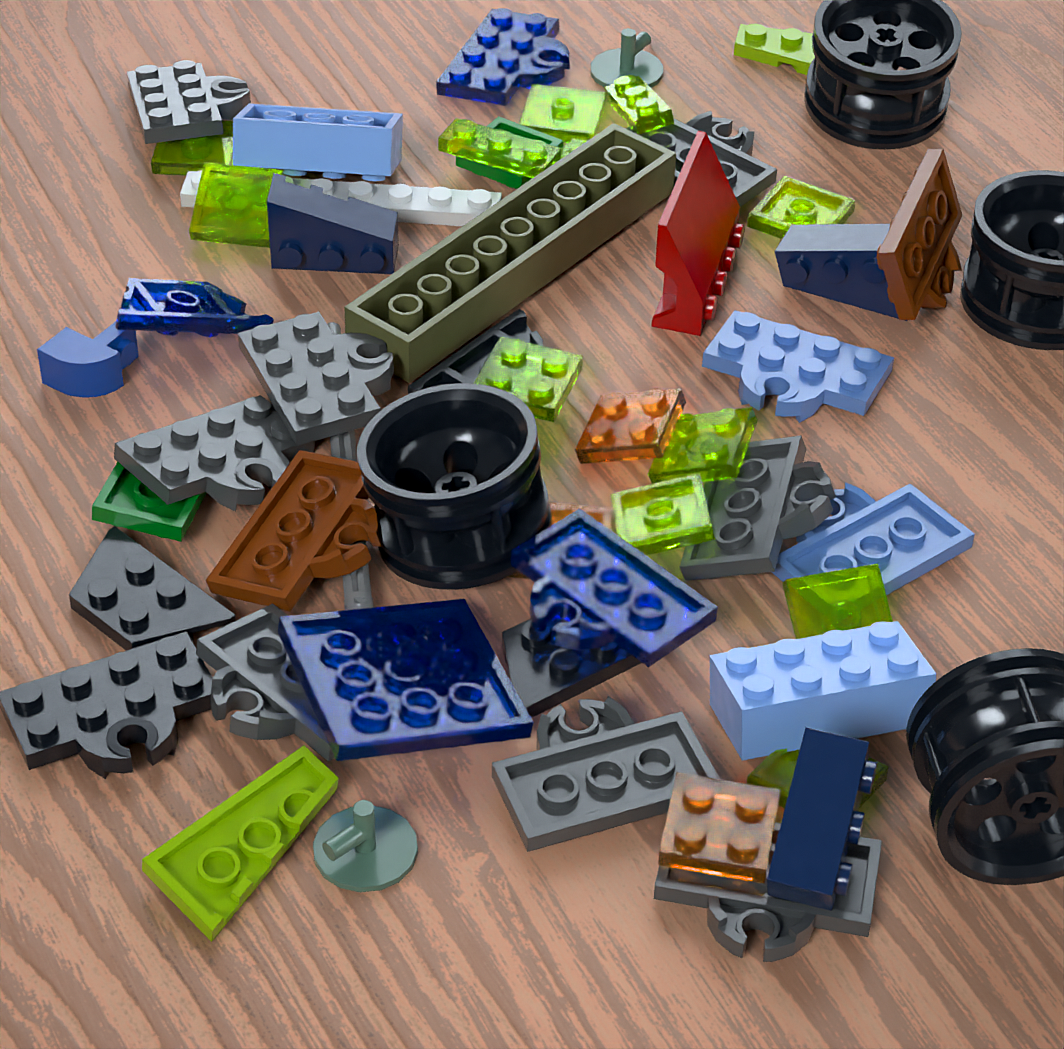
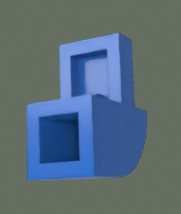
(87, 365)

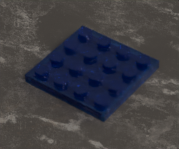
(403, 679)

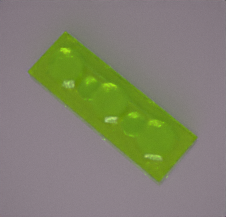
(638, 104)
(497, 148)

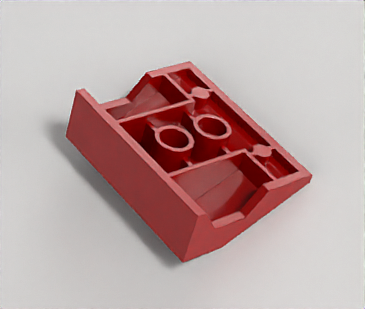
(696, 241)

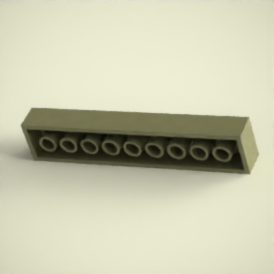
(512, 249)

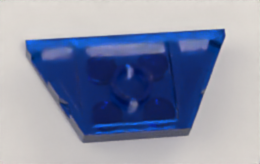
(183, 307)

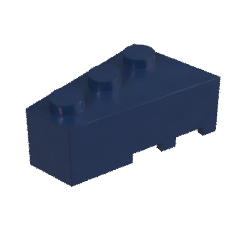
(327, 232)
(836, 264)
(821, 819)

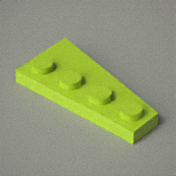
(775, 46)
(235, 845)

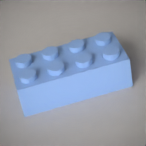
(318, 141)
(831, 682)

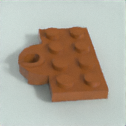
(918, 246)
(300, 534)

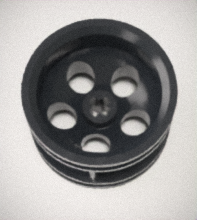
(877, 102)
(1017, 260)
(454, 483)
(1004, 724)

